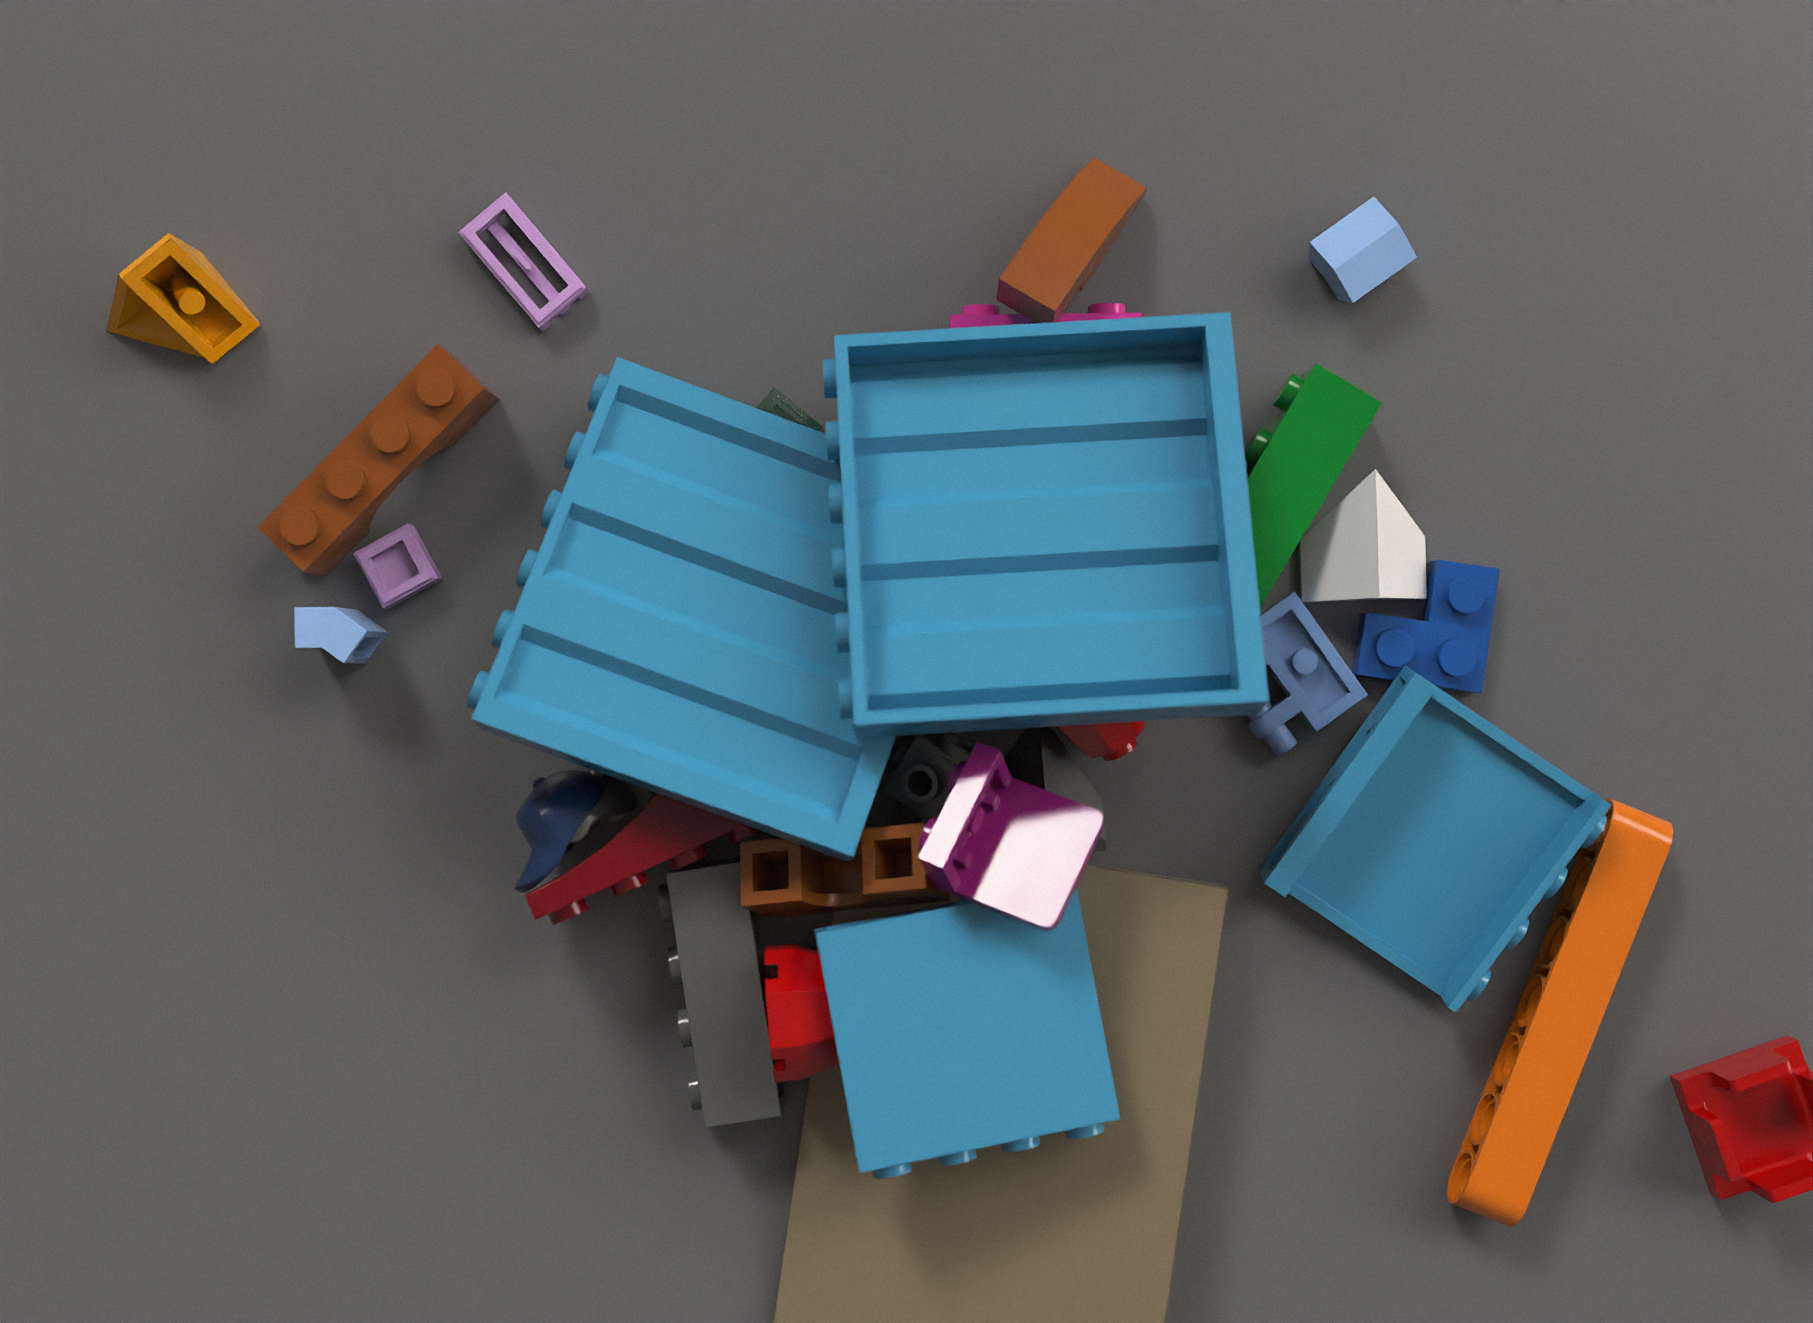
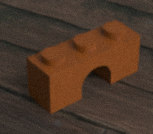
(795, 880)

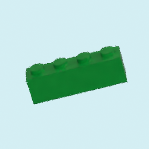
(1299, 462)

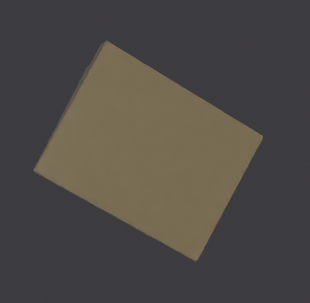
(1045, 1229)

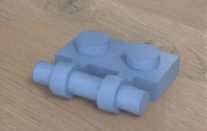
(1306, 669)

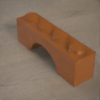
(340, 497)

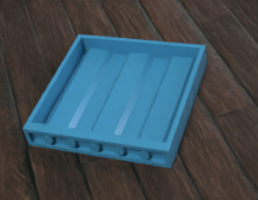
(1043, 526)
(690, 616)

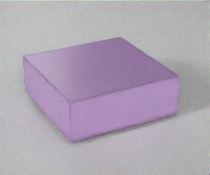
(398, 566)

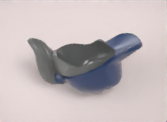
(563, 813)

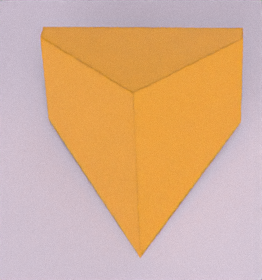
(179, 302)

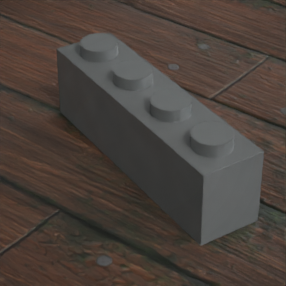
(724, 994)

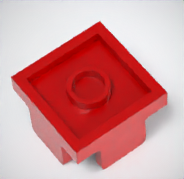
(1752, 1120)

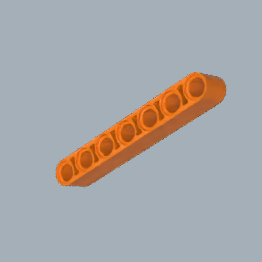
(1558, 1015)

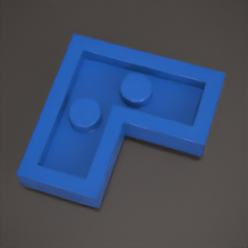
(1448, 642)

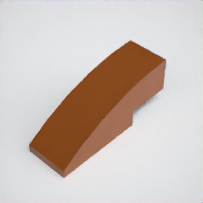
(1069, 242)

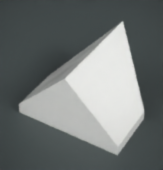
(1363, 550)

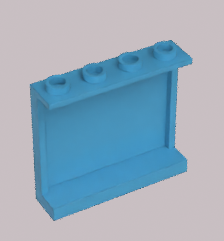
(1434, 838)
(964, 1033)

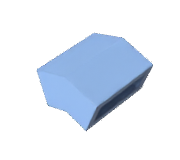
(1361, 251)
(339, 631)

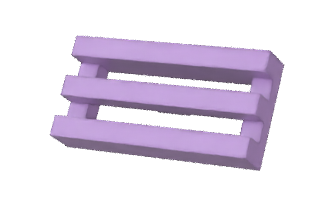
(558, 302)

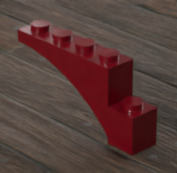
(657, 833)

